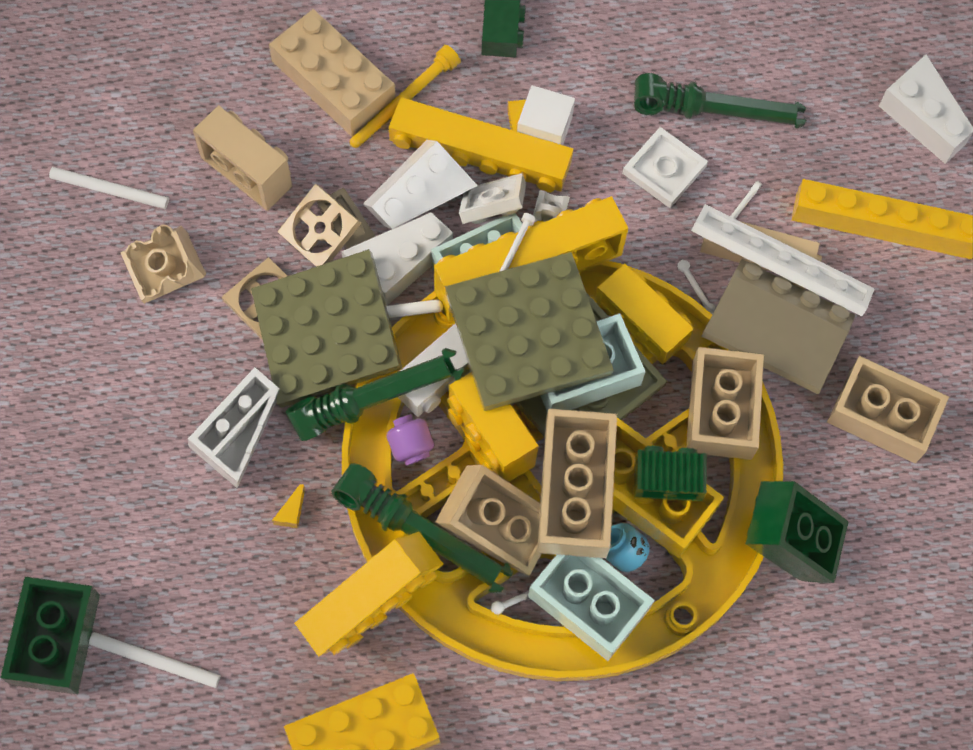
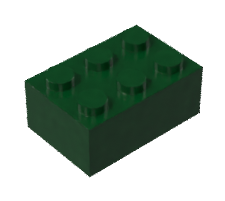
(797, 531)
(50, 635)

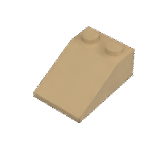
(493, 518)

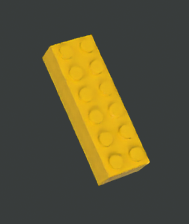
(590, 233)

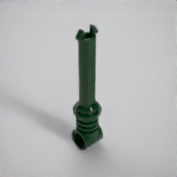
(654, 94)
(346, 404)
(359, 489)

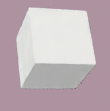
(546, 115)

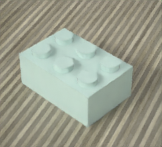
(626, 375)
(591, 600)

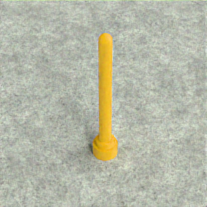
(445, 60)

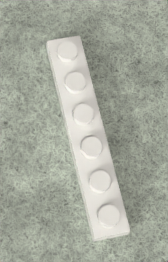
(783, 260)

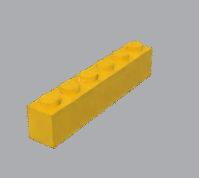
(482, 144)
(884, 218)

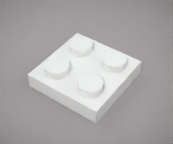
(665, 167)
(493, 198)

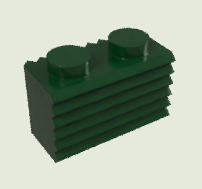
(670, 474)

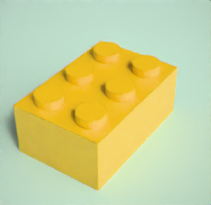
(494, 433)

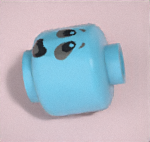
(627, 548)

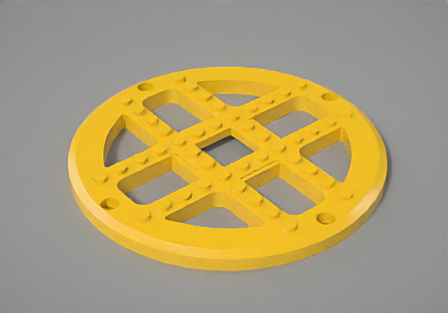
(447, 607)

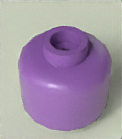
(410, 440)

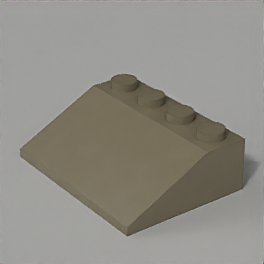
(783, 322)

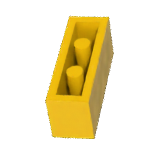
(644, 313)

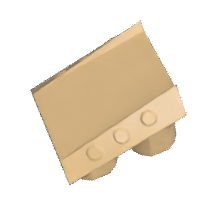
(162, 262)

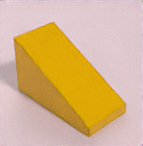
(514, 112)
(290, 512)

